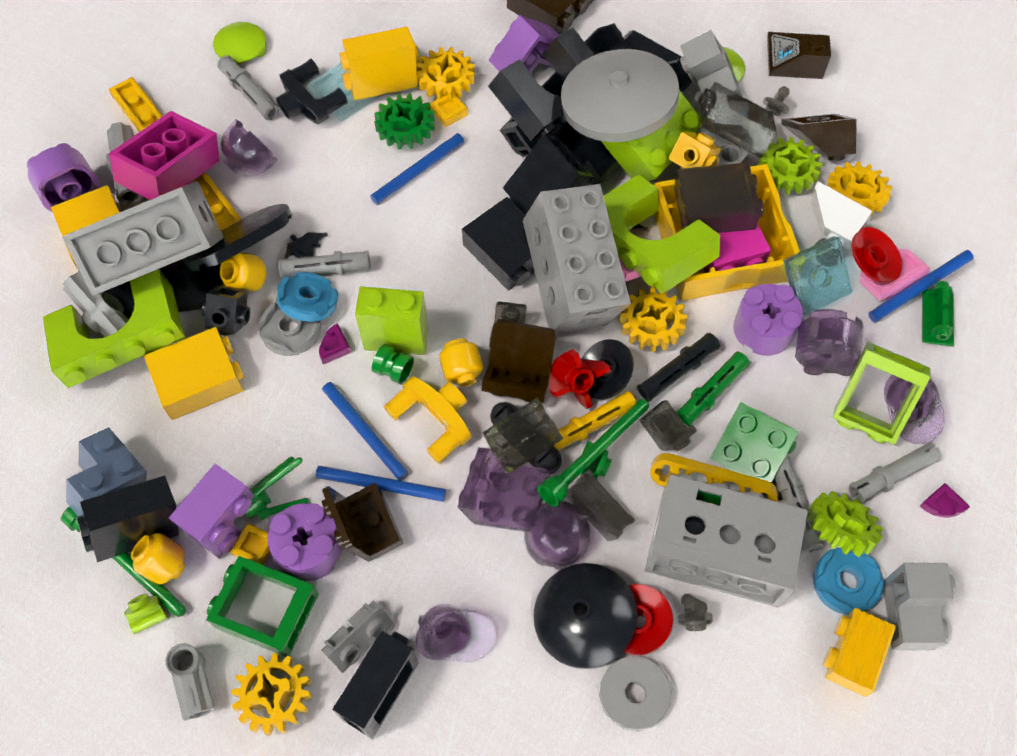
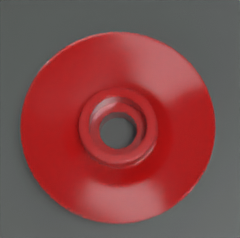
(876, 255)
(659, 620)

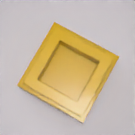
(449, 111)
(252, 545)

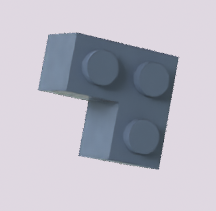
(105, 468)

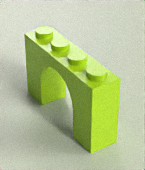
(661, 261)
(151, 327)

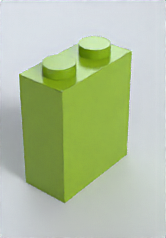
(392, 319)

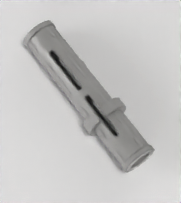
(241, 80)
(360, 260)
(885, 477)
(789, 489)

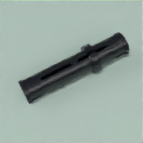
(688, 359)

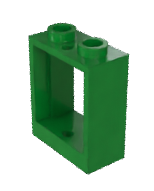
(292, 621)

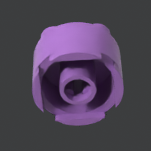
(60, 175)
(768, 318)
(287, 536)

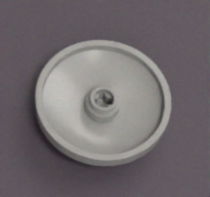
(620, 95)

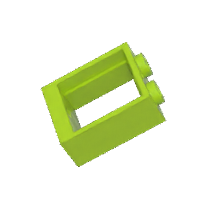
(896, 365)

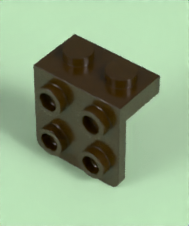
(519, 360)
(362, 521)

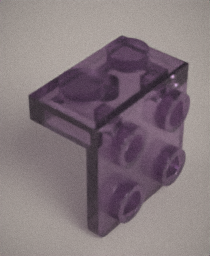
(501, 498)

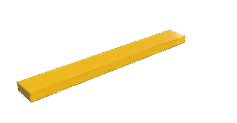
(142, 114)

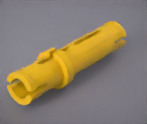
(621, 404)

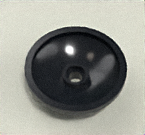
(598, 634)

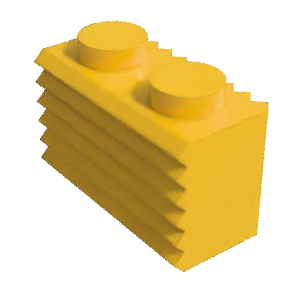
(858, 652)

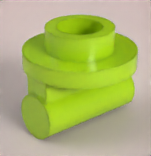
(144, 612)

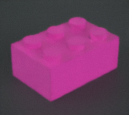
(164, 156)

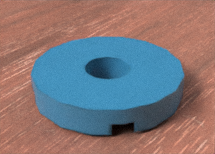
(307, 309)
(837, 596)

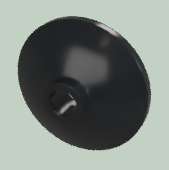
(621, 363)

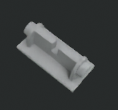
(346, 647)

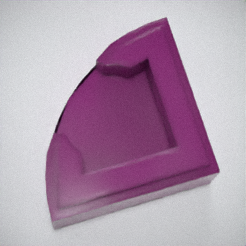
(333, 345)
(944, 503)

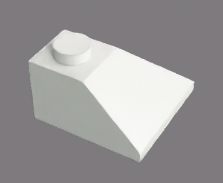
(838, 214)

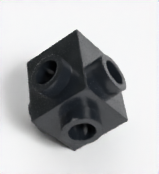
(226, 309)

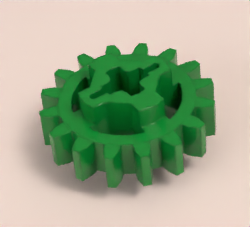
(404, 121)

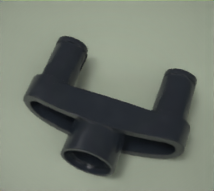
(299, 100)

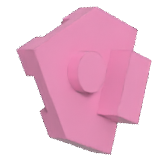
(912, 270)

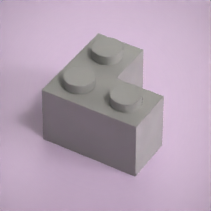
(708, 63)
(915, 602)

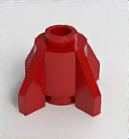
(575, 376)

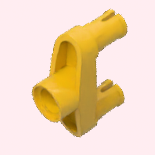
(442, 405)

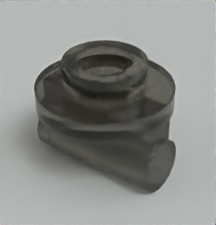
(775, 104)
(695, 614)

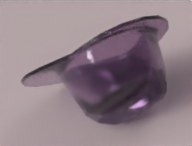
(926, 418)
(455, 634)

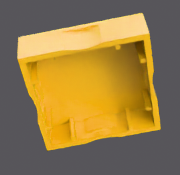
(772, 224)

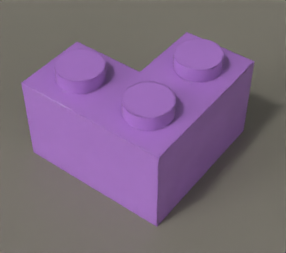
(524, 41)
(212, 508)

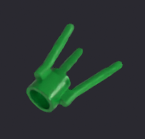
(261, 497)

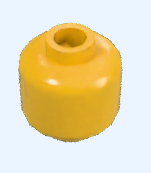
(244, 272)
(461, 362)
(158, 558)

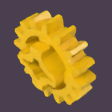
(445, 73)
(861, 185)
(651, 321)
(257, 698)

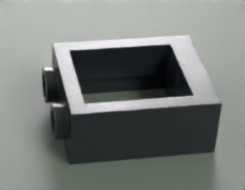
(377, 683)

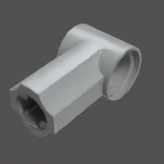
(192, 684)

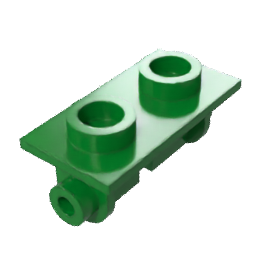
(938, 315)

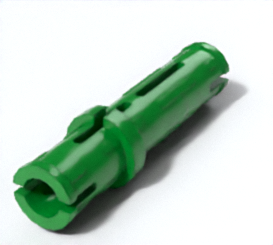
(734, 366)

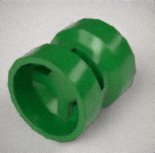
(393, 364)

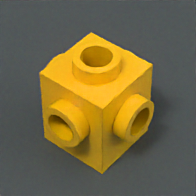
(695, 150)

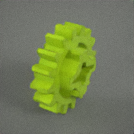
(792, 165)
(845, 523)

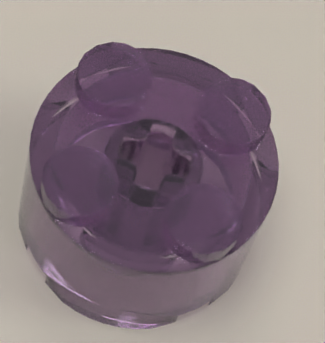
(829, 342)

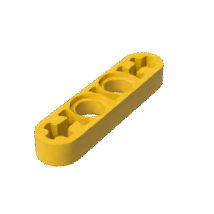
(712, 473)

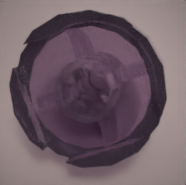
(245, 151)
(558, 535)

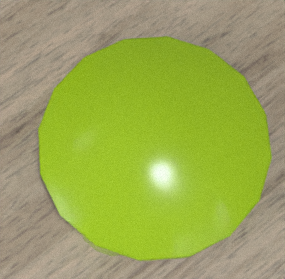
(240, 41)

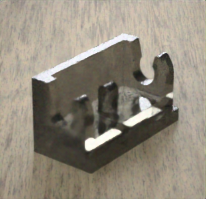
(522, 435)
(599, 506)

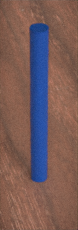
(417, 168)
(920, 286)
(365, 431)
(385, 484)

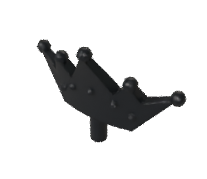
(304, 244)

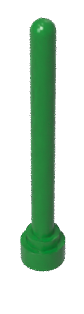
(554, 489)
(164, 596)

